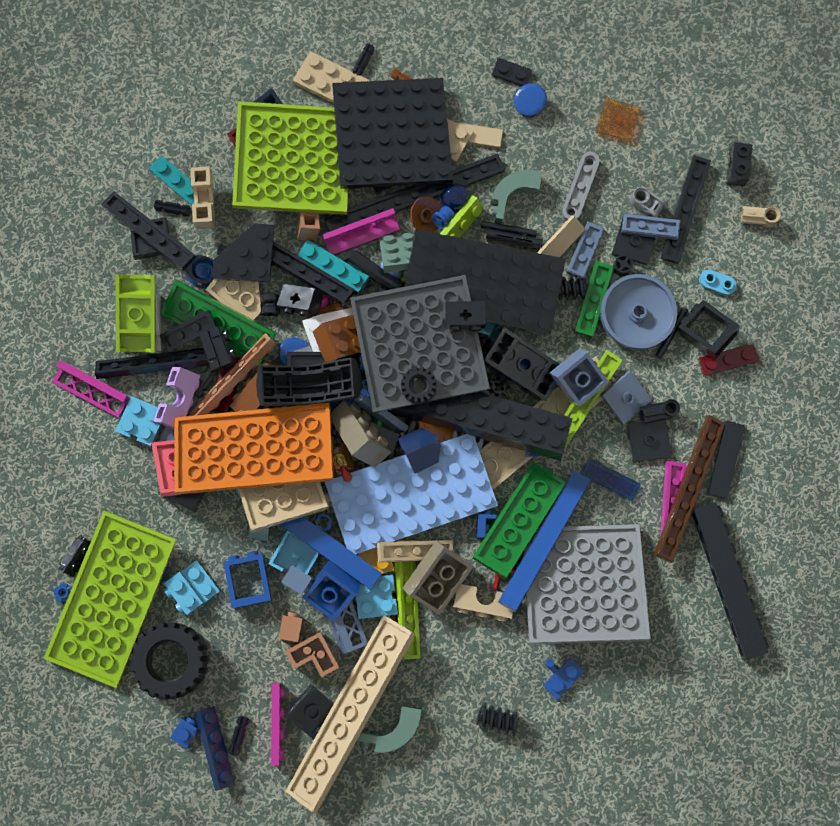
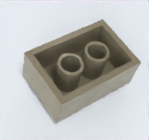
(360, 433)
(437, 577)

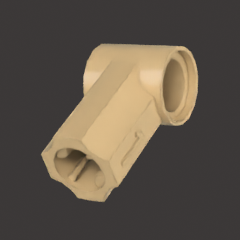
(757, 215)

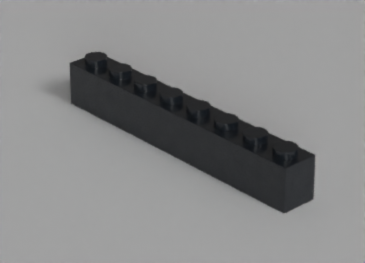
(729, 581)

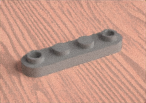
(580, 185)

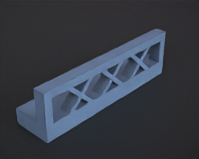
(342, 636)

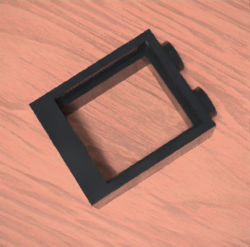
(721, 343)

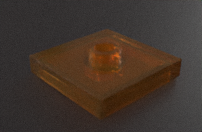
(618, 119)

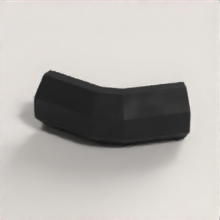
(308, 383)

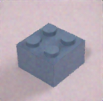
(579, 377)

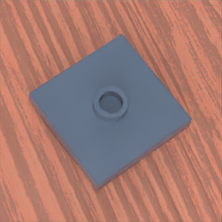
(625, 397)

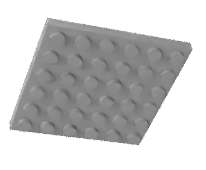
(590, 588)

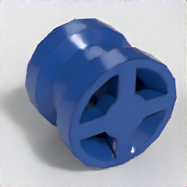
(443, 217)

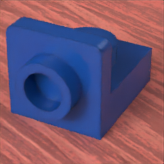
(482, 527)
(185, 731)

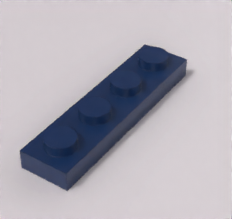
(214, 748)

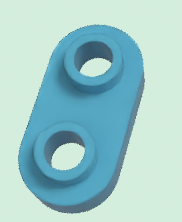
(717, 283)

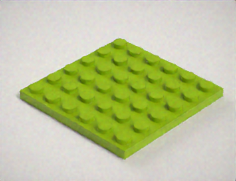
(287, 159)

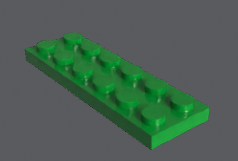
(186, 303)
(519, 520)

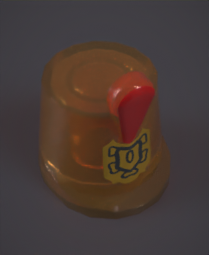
(343, 463)

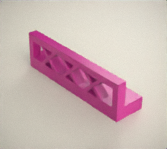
(361, 232)
(90, 381)

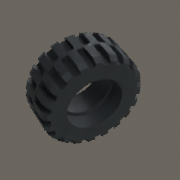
(142, 660)

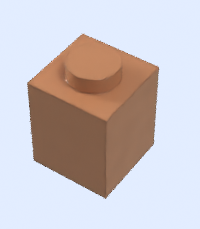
(308, 226)
(291, 627)

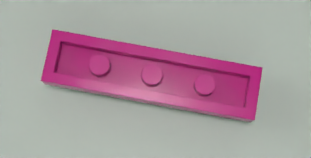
(673, 476)
(277, 732)

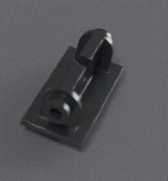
(71, 563)

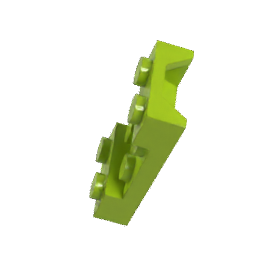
(136, 313)

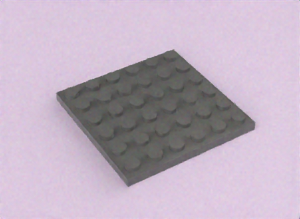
(407, 331)

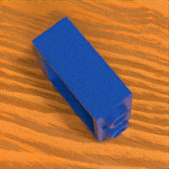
(252, 600)

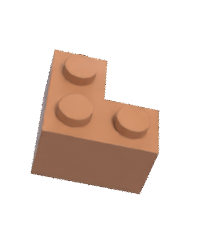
(314, 649)

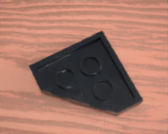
(248, 256)

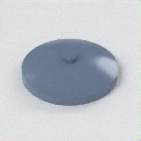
(638, 312)

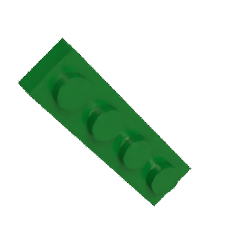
(593, 298)

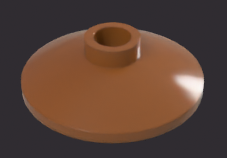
(427, 206)

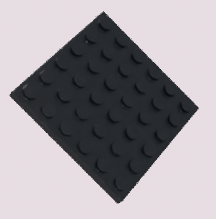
(392, 133)

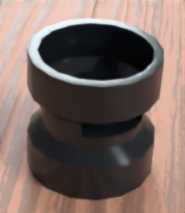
(270, 305)

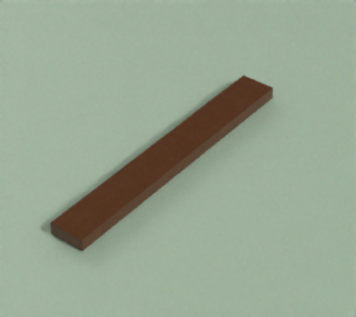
(689, 489)

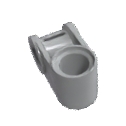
(649, 202)

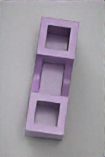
(185, 385)

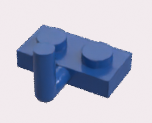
(562, 677)

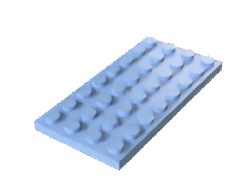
(396, 503)

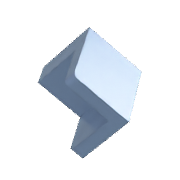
(296, 580)

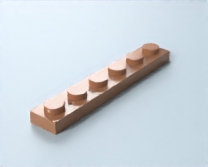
(235, 375)

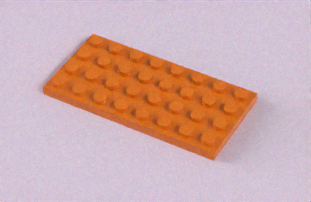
(253, 448)

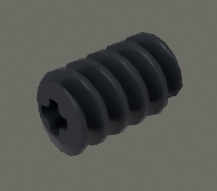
(573, 287)
(497, 719)

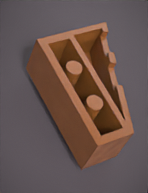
(248, 399)

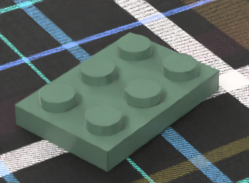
(396, 251)

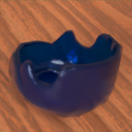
(454, 197)

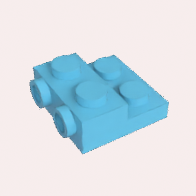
(191, 588)

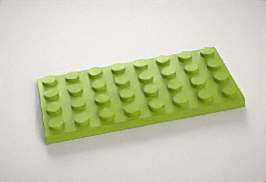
(110, 599)

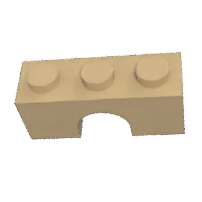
(203, 189)
(466, 600)

